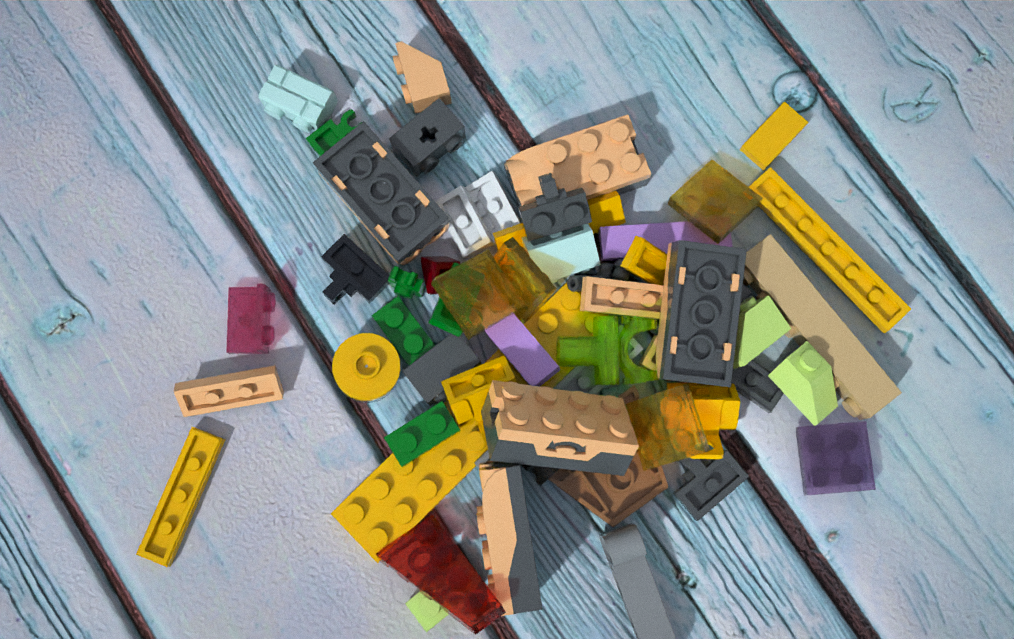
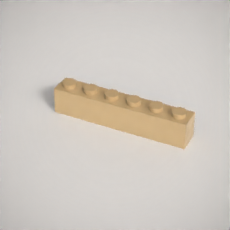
(855, 372)

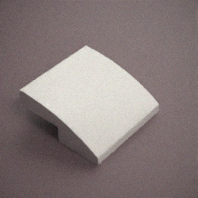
(477, 213)

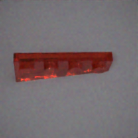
(442, 574)

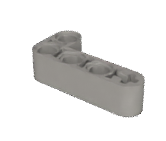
(635, 583)

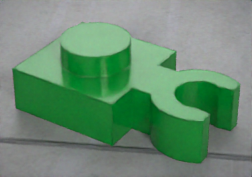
(330, 133)
(406, 283)

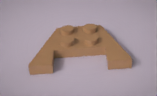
(610, 495)

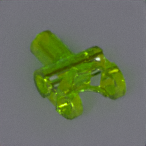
(607, 350)

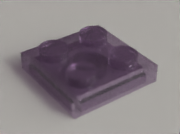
(835, 458)

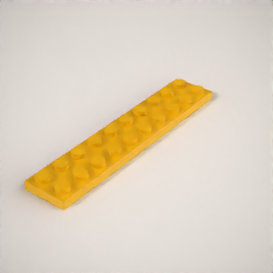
(400, 497)

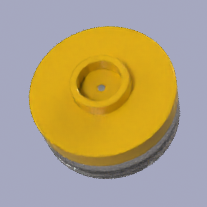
(366, 367)

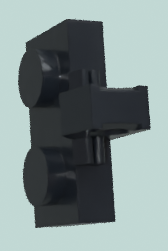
(352, 272)

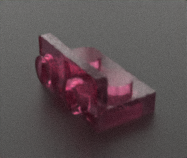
(249, 320)

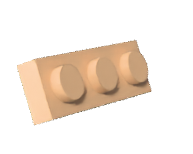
(621, 297)
(228, 391)

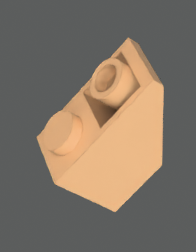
(423, 77)

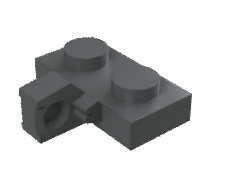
(554, 210)
(708, 483)

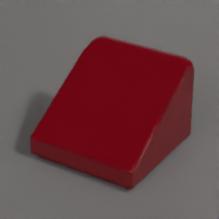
(434, 266)

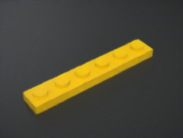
(829, 251)

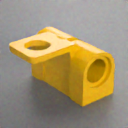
(469, 389)
(717, 411)

